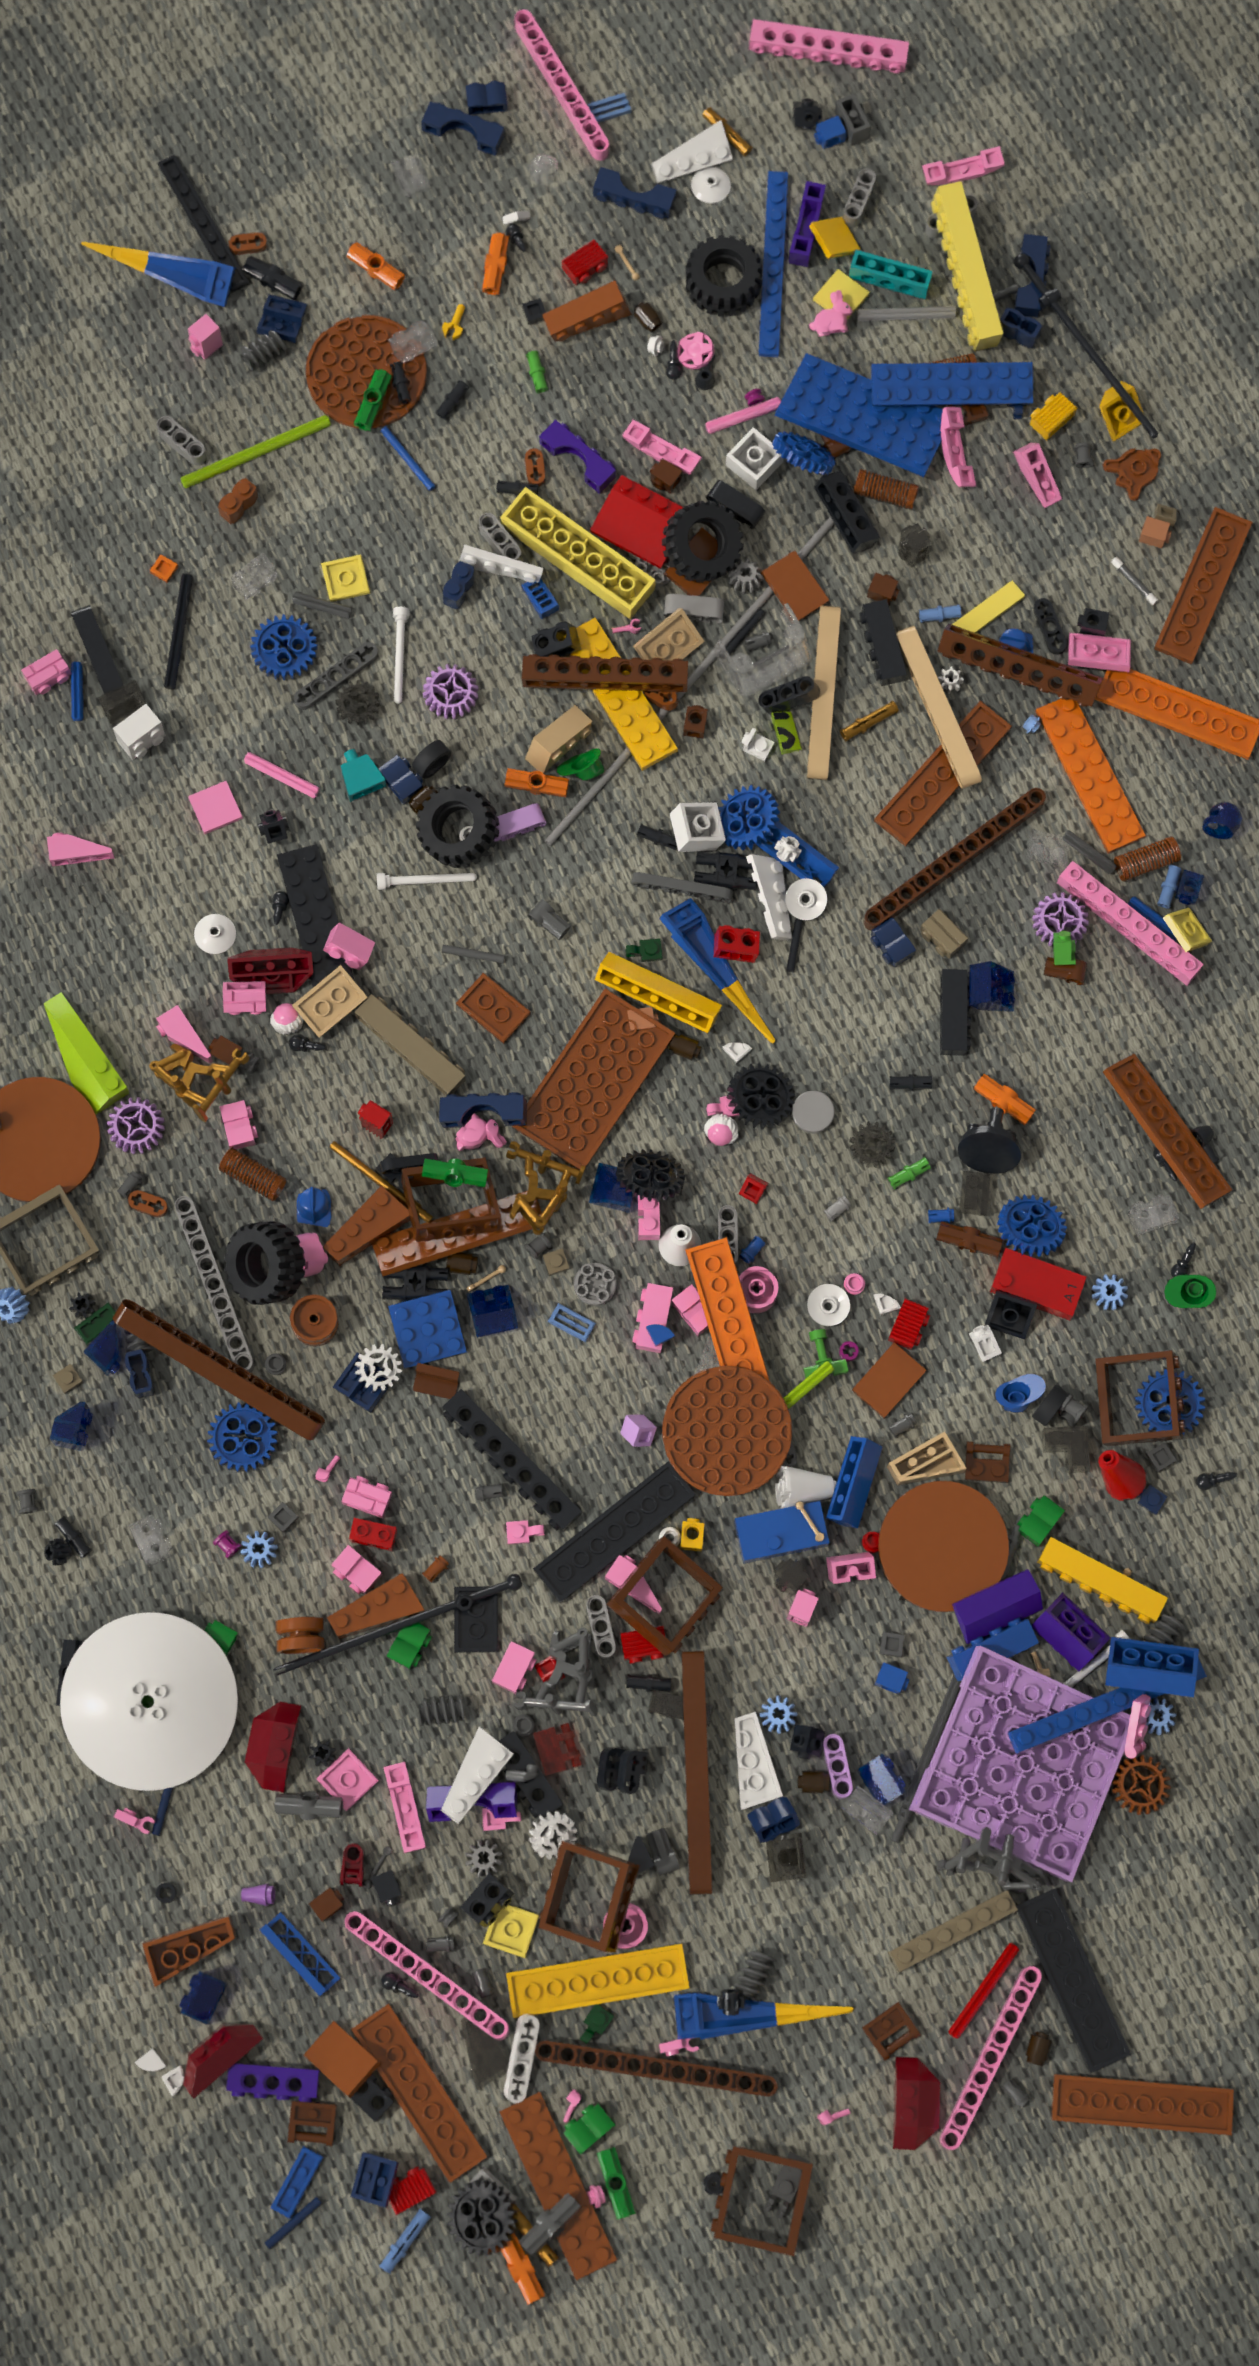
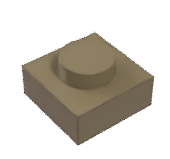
(1165, 514)
(555, 1262)
(67, 1378)

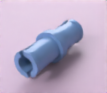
(940, 613)
(1169, 886)

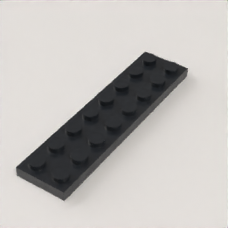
(311, 907)
(614, 1532)
(1072, 1980)

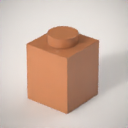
(1155, 532)
(641, 1022)

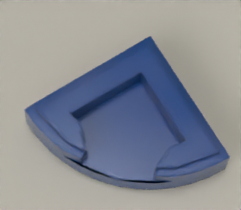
(659, 1333)

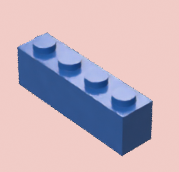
(854, 1482)
(1005, 1641)

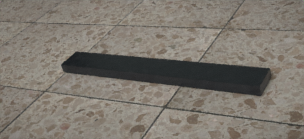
(201, 218)

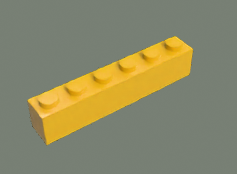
(658, 992)
(1102, 1580)

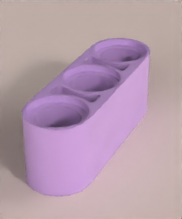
(520, 821)
(837, 1755)

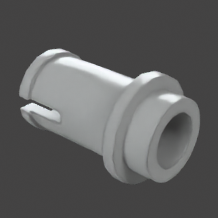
(837, 1208)

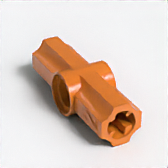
(366, 259)
(495, 263)
(523, 781)
(1004, 1098)
(522, 2270)

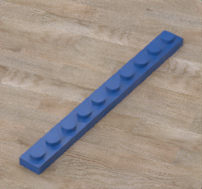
(773, 264)
(1080, 1716)

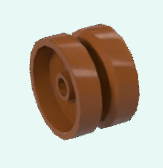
(314, 1333)
(301, 1635)

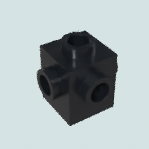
(806, 113)
(273, 826)
(807, 1741)

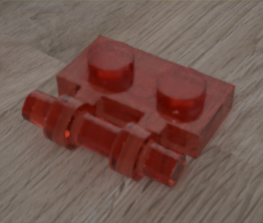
(550, 1751)

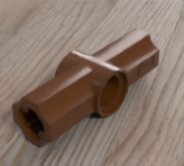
(970, 1239)

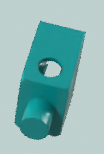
(361, 775)

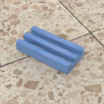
(606, 101)
(587, 1331)

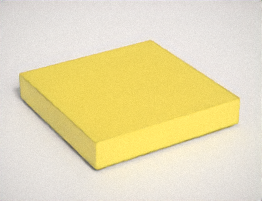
(852, 292)
(345, 578)
(1187, 929)
(512, 1931)

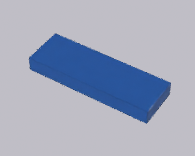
(296, 2182)

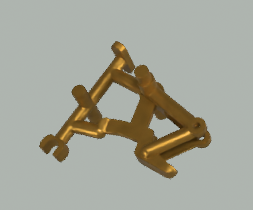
(184, 1058)
(524, 1201)

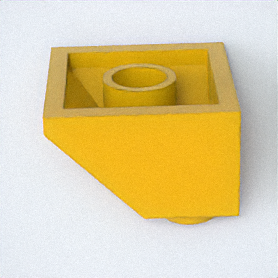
(1117, 414)

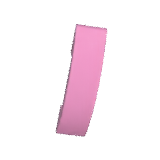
(964, 169)
(952, 447)
(657, 448)
(404, 1807)

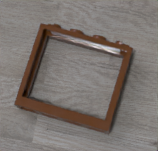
(456, 1227)
(1105, 1406)
(641, 1625)
(618, 1905)
(722, 2201)

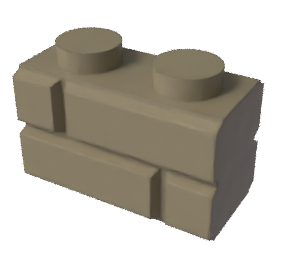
(943, 934)

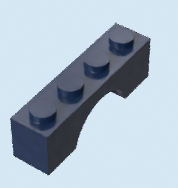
(441, 119)
(656, 201)
(1027, 297)
(457, 1110)

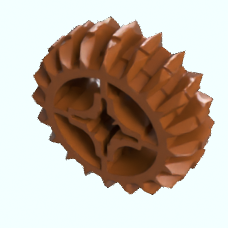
(1124, 1794)

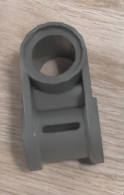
(1072, 1411)

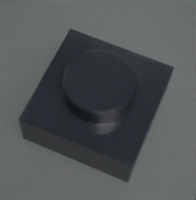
(533, 311)

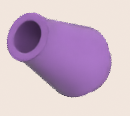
(259, 1894)

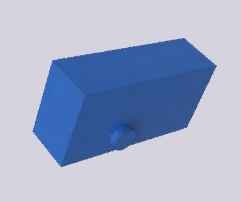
(779, 1532)
(1152, 1667)

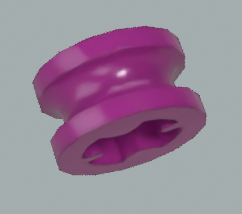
(754, 397)
(851, 1345)

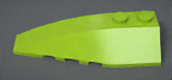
(84, 1060)

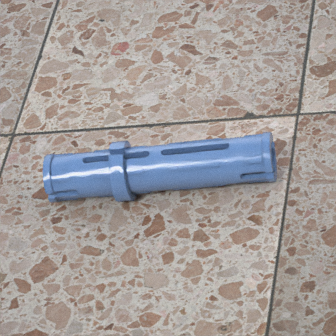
(388, 2263)

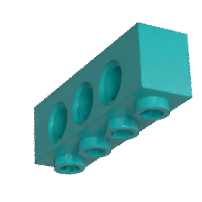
(890, 274)

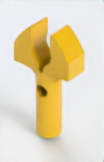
(454, 323)

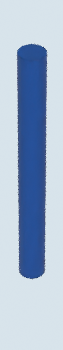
(407, 458)

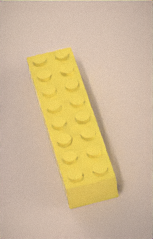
(967, 266)
(578, 553)

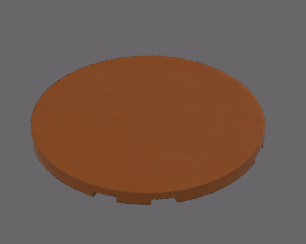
(344, 365)
(45, 1138)
(727, 1430)
(942, 1544)

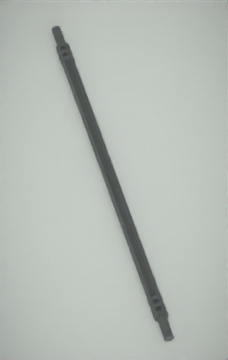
(947, 1705)

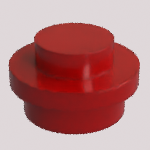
(870, 1542)

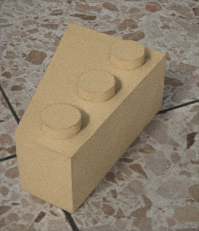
(558, 739)
(928, 1461)

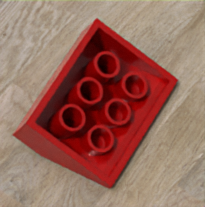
(635, 520)

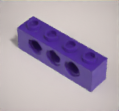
(308, 2078)

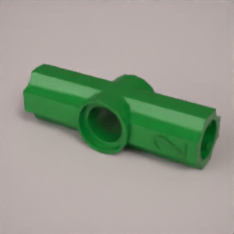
(369, 410)
(454, 1172)
(611, 2168)

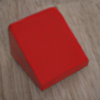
(753, 1188)
(545, 1668)

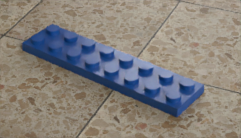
(952, 383)

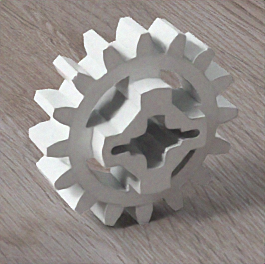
(387, 1373)
(545, 1833)

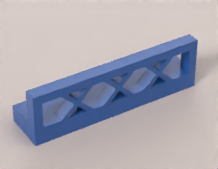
(814, 862)
(292, 1958)

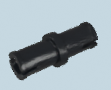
(400, 382)
(452, 399)
(515, 487)
(657, 836)
(910, 1082)
(73, 1537)
(648, 1683)

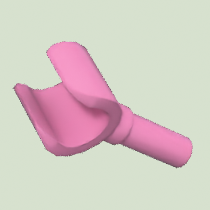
(628, 627)
(322, 1474)
(574, 2098)
(826, 2118)

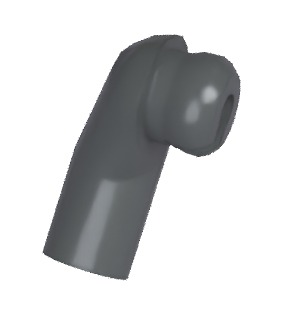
(522, 1776)

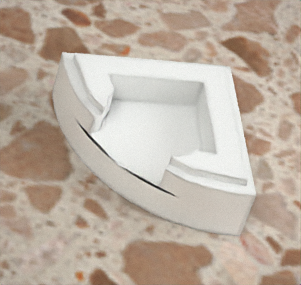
(518, 215)
(737, 1050)
(886, 1304)
(150, 2061)
(174, 2080)

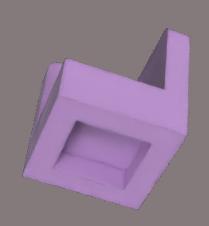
(638, 1430)

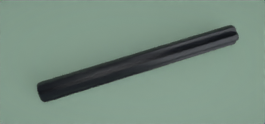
(178, 631)

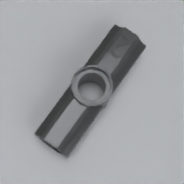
(309, 1805)
(550, 2224)

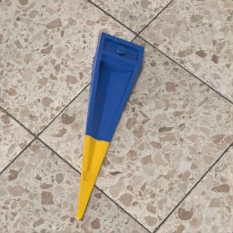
(197, 277)
(696, 938)
(701, 2018)

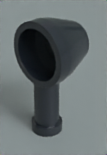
(705, 384)
(1205, 1133)

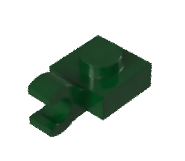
(648, 950)
(597, 2021)

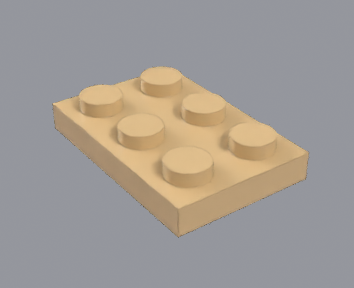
(670, 639)
(329, 1001)

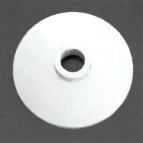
(711, 192)
(810, 909)
(215, 943)
(828, 1294)

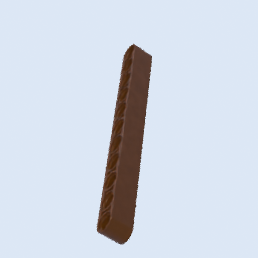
(959, 851)
(218, 1369)
(696, 1772)
(667, 2065)

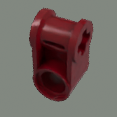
(352, 1867)

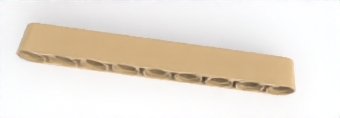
(823, 706)
(938, 708)

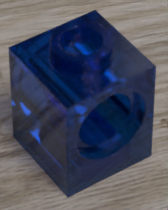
(1189, 879)

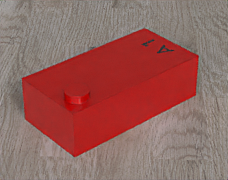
(1038, 1281)

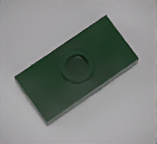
(95, 1324)

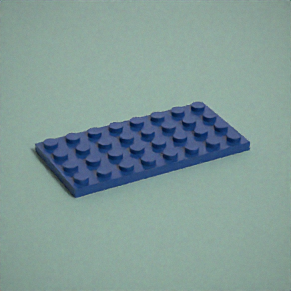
(841, 408)

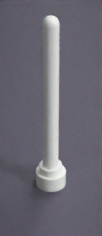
(400, 615)
(385, 881)
(1094, 1663)

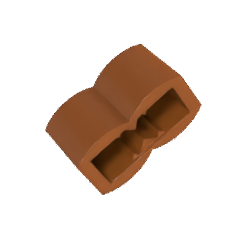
(241, 498)

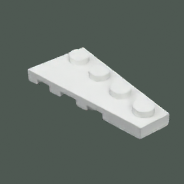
(696, 154)
(500, 565)
(770, 880)
(479, 1769)
(755, 1769)

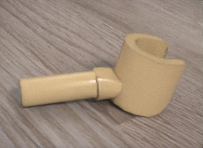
(1046, 1672)

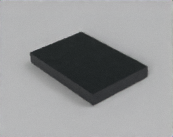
(478, 1626)

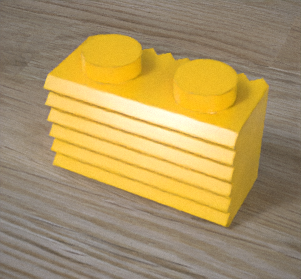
(1053, 415)

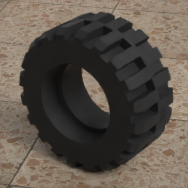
(717, 298)
(727, 536)
(437, 811)
(245, 1267)

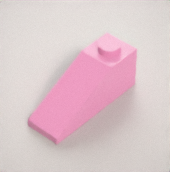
(1038, 474)
(68, 849)
(179, 1031)
(641, 1592)

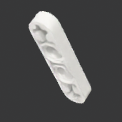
(521, 2058)

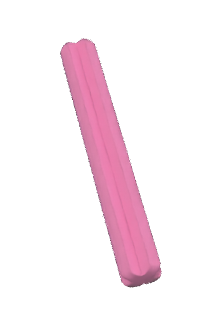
(742, 415)
(281, 775)

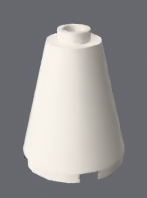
(675, 1242)
(802, 1486)

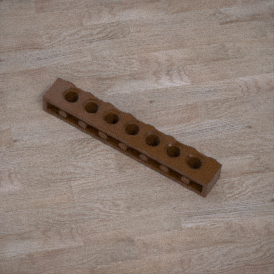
(1031, 662)
(613, 681)

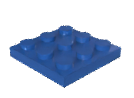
(427, 1328)

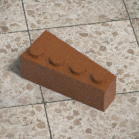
(587, 312)
(373, 1220)
(380, 1607)
(180, 1949)

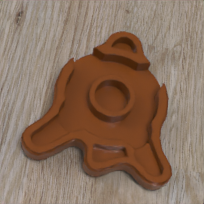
(1135, 469)

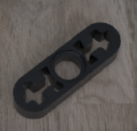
(1060, 638)
(395, 1165)

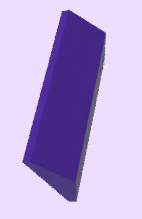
(998, 1605)

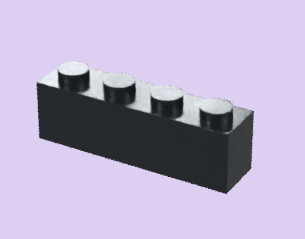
(883, 643)
(954, 1012)

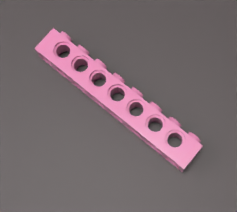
(823, 38)
(1129, 923)

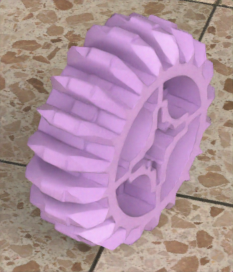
(443, 689)
(1052, 919)
(132, 1133)

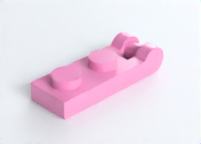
(1137, 1726)

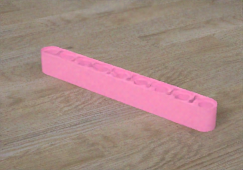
(558, 77)
(419, 1967)
(981, 2064)

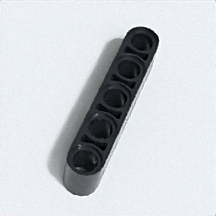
(96, 649)

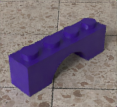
(809, 212)
(559, 440)
(498, 1798)

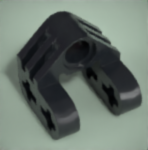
(624, 1767)

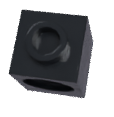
(1098, 616)

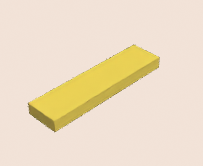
(991, 608)

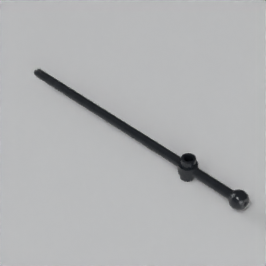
(1050, 299)
(512, 1582)

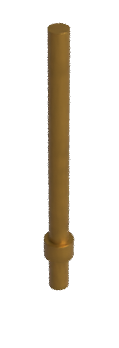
(378, 1179)

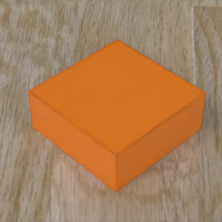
(164, 568)

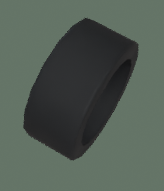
(431, 759)
(1050, 1405)

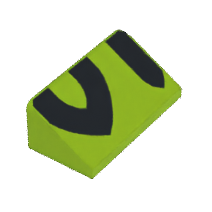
(785, 732)

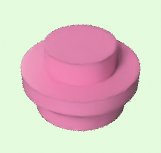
(854, 1284)
(596, 2196)

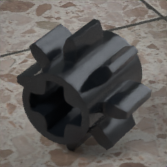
(84, 1311)
(57, 1551)
(316, 1751)
(730, 2002)

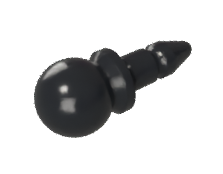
(516, 236)
(673, 370)
(280, 902)
(299, 1043)
(1162, 1162)
(1182, 1265)
(1206, 1481)
(391, 1982)

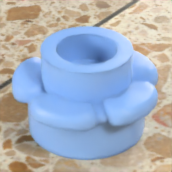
(1031, 724)

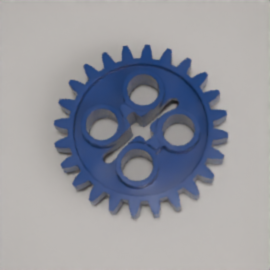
(803, 453)
(270, 658)
(764, 813)
(1031, 1225)
(1160, 1386)
(239, 1456)

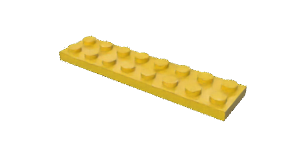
(626, 709)
(597, 1980)

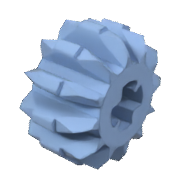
(1101, 1289)
(13, 1305)
(257, 1557)
(776, 1721)
(1165, 1721)

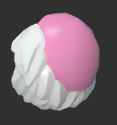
(286, 1019)
(721, 1130)

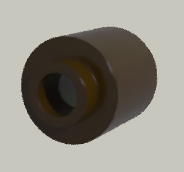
(647, 316)
(418, 799)
(685, 1047)
(462, 1263)
(813, 1782)
(1038, 2048)

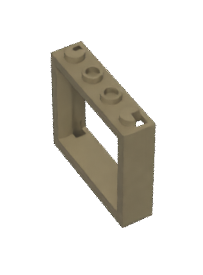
(70, 1266)

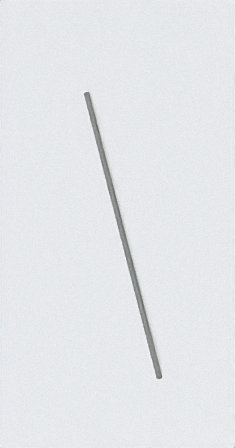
(691, 680)

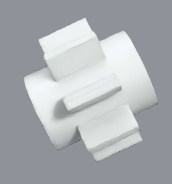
(955, 678)
(788, 849)

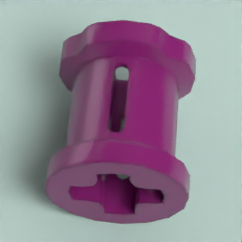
(227, 1544)

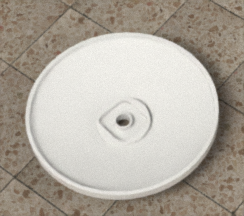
(190, 1711)

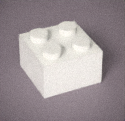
(753, 459)
(139, 732)
(697, 827)

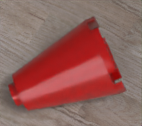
(1121, 1475)

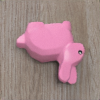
(833, 319)
(476, 1132)

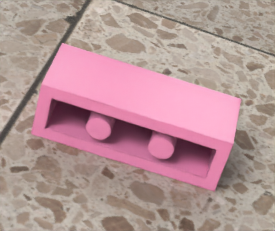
(655, 1311)

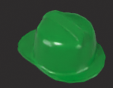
(584, 765)
(1190, 1291)

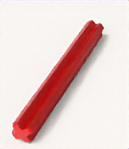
(983, 1990)

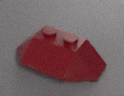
(280, 968)
(272, 1745)
(218, 2054)
(914, 2103)

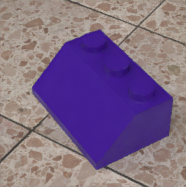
(1070, 1632)

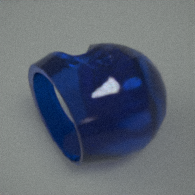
(1225, 814)

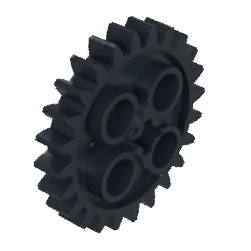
(760, 1096)
(634, 1174)
(464, 2220)

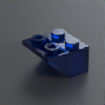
(991, 987)
(492, 1310)
(70, 1427)
(882, 1780)
(203, 1997)

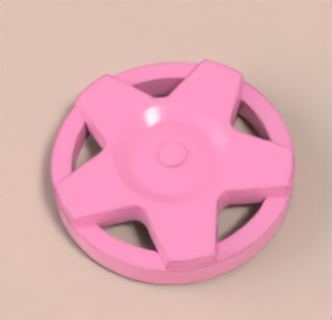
(695, 350)

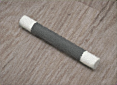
(1134, 581)

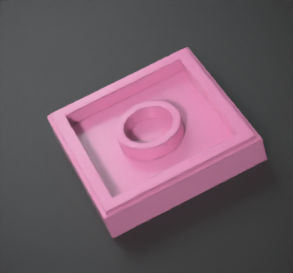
(215, 807)
(347, 1779)

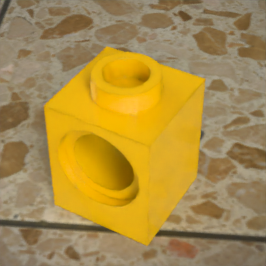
(688, 1544)

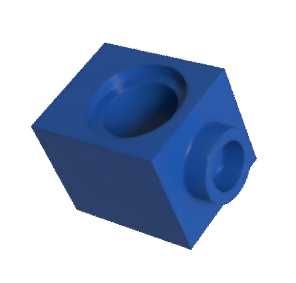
(830, 132)
(892, 1678)

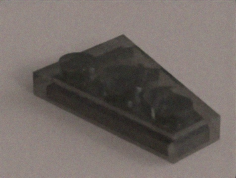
(485, 2053)

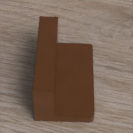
(436, 1381)

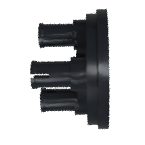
(990, 1146)

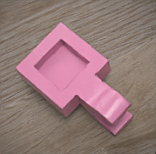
(722, 1107)
(519, 1532)
(128, 1817)
(491, 1823)
(671, 2048)

